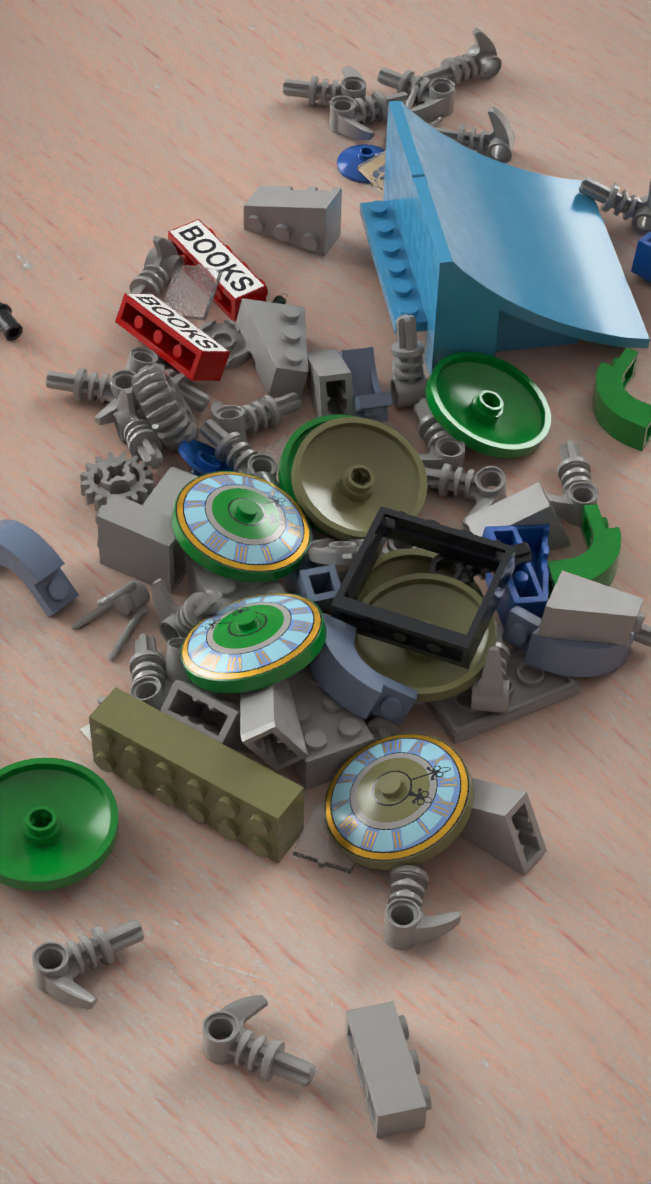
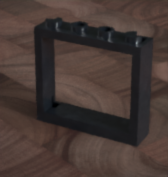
(407, 631)

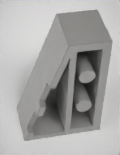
(296, 217)
(277, 342)

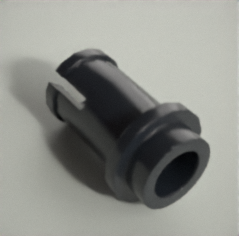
(8, 325)

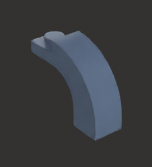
(367, 396)
(36, 565)
(314, 582)
(561, 655)
(353, 682)

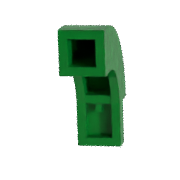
(615, 409)
(600, 559)

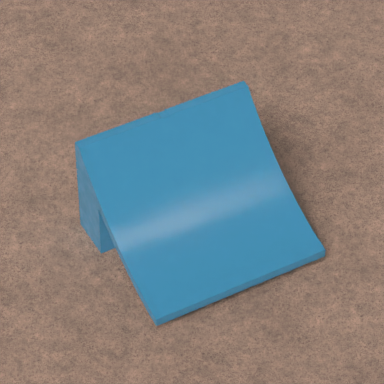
(491, 251)

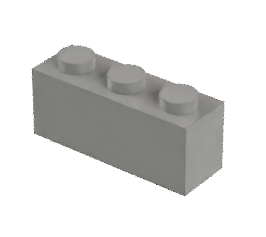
(387, 1069)

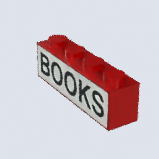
(202, 247)
(172, 337)

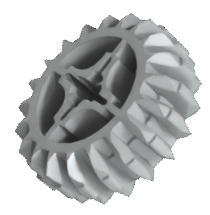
(164, 406)

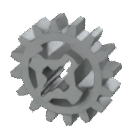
(117, 477)

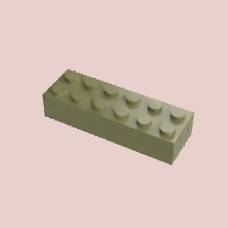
(197, 775)

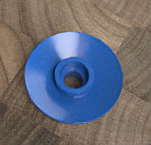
(352, 157)
(201, 458)

